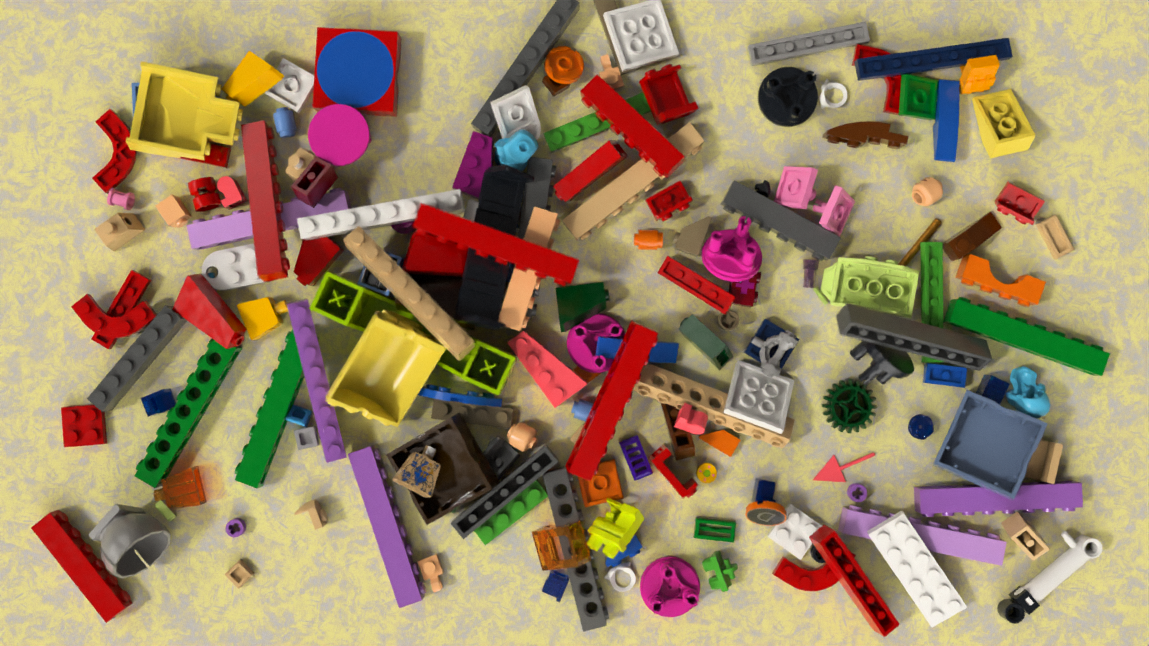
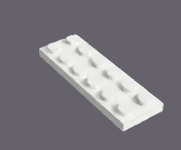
(916, 569)

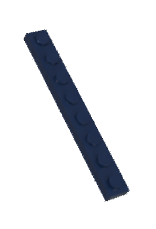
(930, 59)

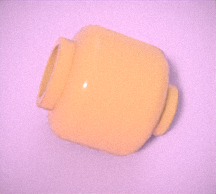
(927, 191)
(522, 436)

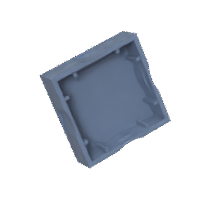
(990, 445)

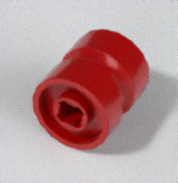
(204, 201)

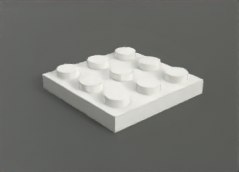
(640, 34)
(759, 397)

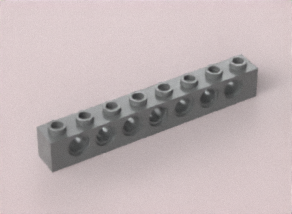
(589, 618)

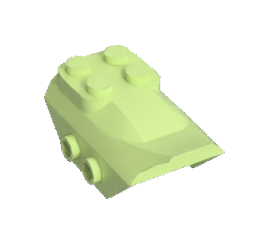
(871, 285)

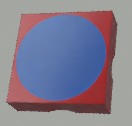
(357, 70)

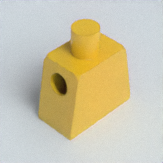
(261, 316)

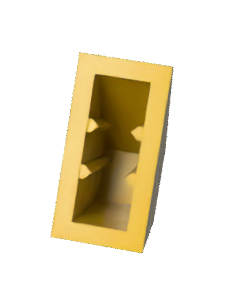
(251, 80)

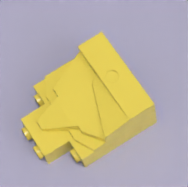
(180, 113)

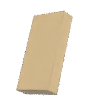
(1055, 236)

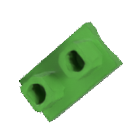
(723, 569)

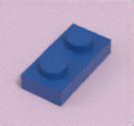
(944, 375)

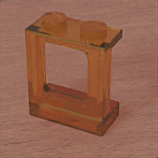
(547, 549)

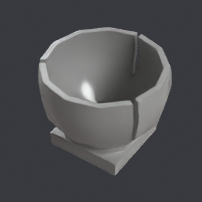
(129, 530)

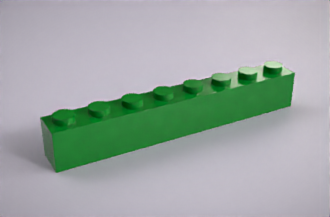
(1026, 337)
(271, 417)

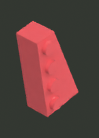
(547, 370)

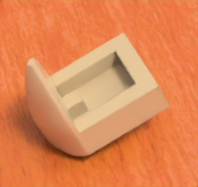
(316, 514)

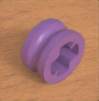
(861, 497)
(229, 530)

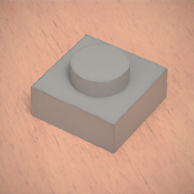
(306, 437)

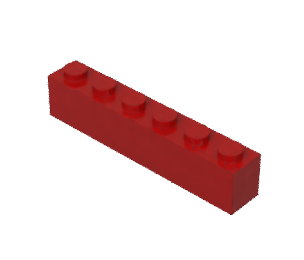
(631, 126)
(82, 565)
(854, 580)

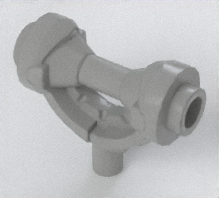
(785, 341)

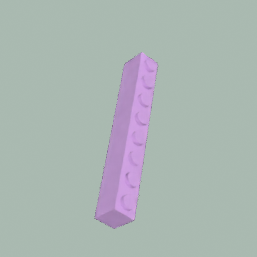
(238, 226)
(936, 538)

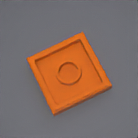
(602, 485)

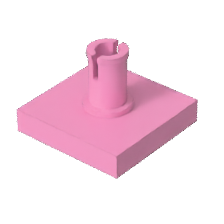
(796, 187)
(835, 211)

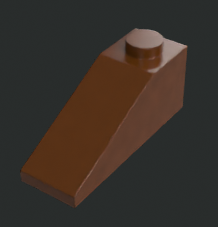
(971, 237)
(680, 440)

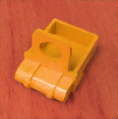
(978, 74)

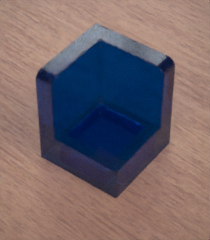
(992, 388)
(158, 402)
(763, 491)
(555, 584)

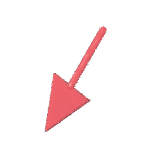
(832, 471)

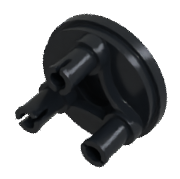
(788, 96)
(885, 364)

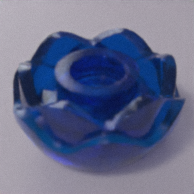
(926, 423)

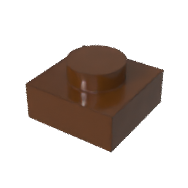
(554, 87)

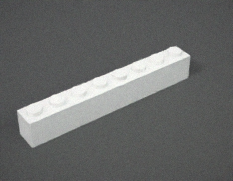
(377, 215)

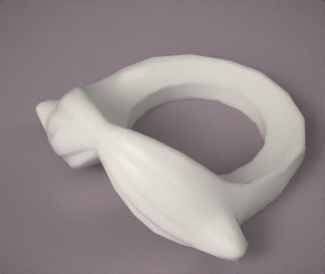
(827, 86)
(611, 576)

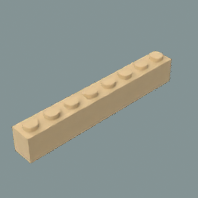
(626, 187)
(408, 293)

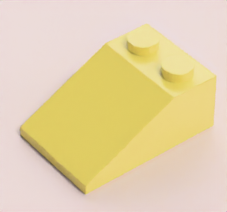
(1002, 123)

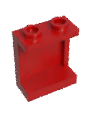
(666, 95)
(657, 459)

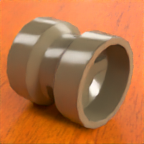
(728, 323)

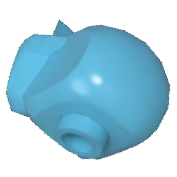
(516, 149)
(1026, 395)

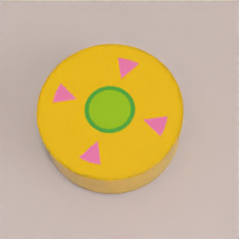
(706, 472)

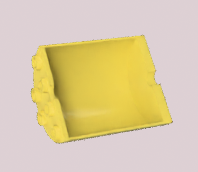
(386, 369)

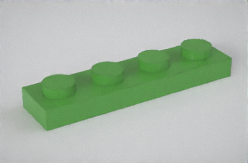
(511, 512)

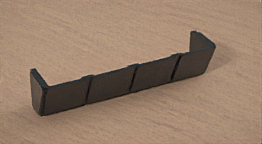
(482, 277)

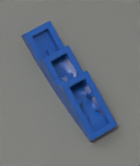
(946, 121)
(662, 352)

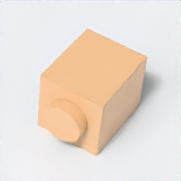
(173, 211)

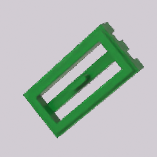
(697, 527)

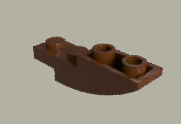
(857, 133)

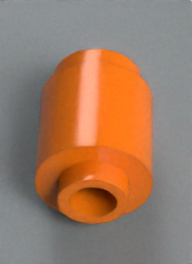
(648, 239)

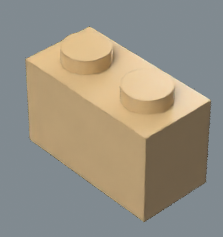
(1025, 536)

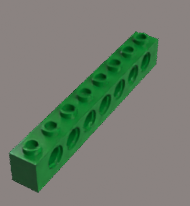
(145, 468)

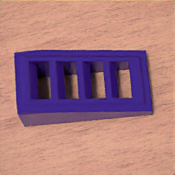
(636, 476)

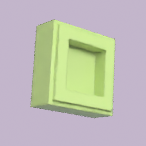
(165, 511)

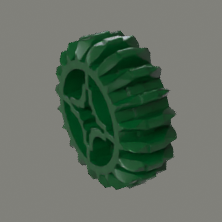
(852, 399)

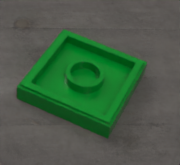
(918, 97)

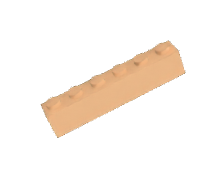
(522, 283)

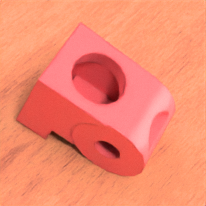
(232, 191)
(691, 420)

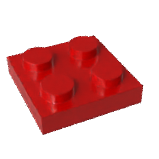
(83, 426)

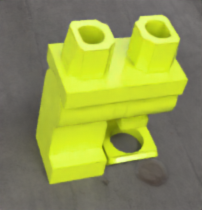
(618, 534)

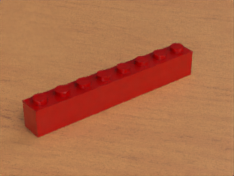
(264, 201)
(496, 244)
(611, 400)

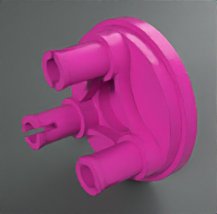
(339, 135)
(732, 253)
(583, 342)
(670, 586)

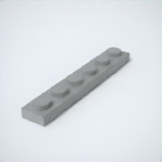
(808, 43)

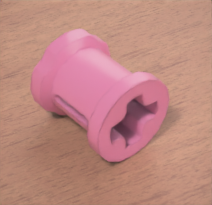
(121, 199)

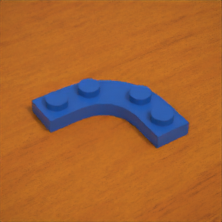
(471, 397)

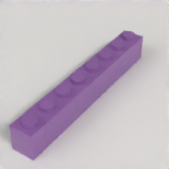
(316, 379)
(975, 498)
(386, 525)

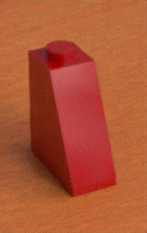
(315, 259)

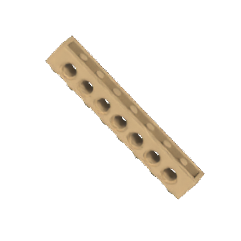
(705, 397)

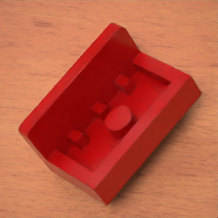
(668, 201)
(1018, 203)

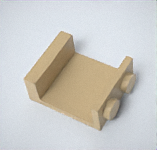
(1045, 462)

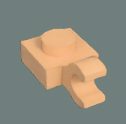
(610, 75)
(431, 569)

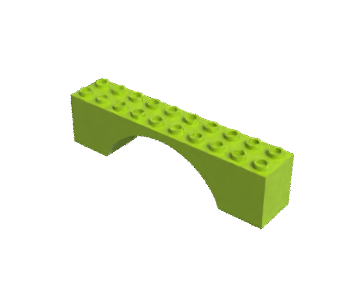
(356, 305)

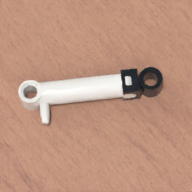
(1026, 598)

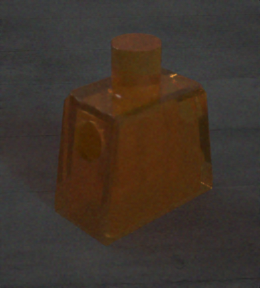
(182, 489)

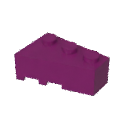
(474, 164)

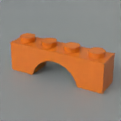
(977, 271)

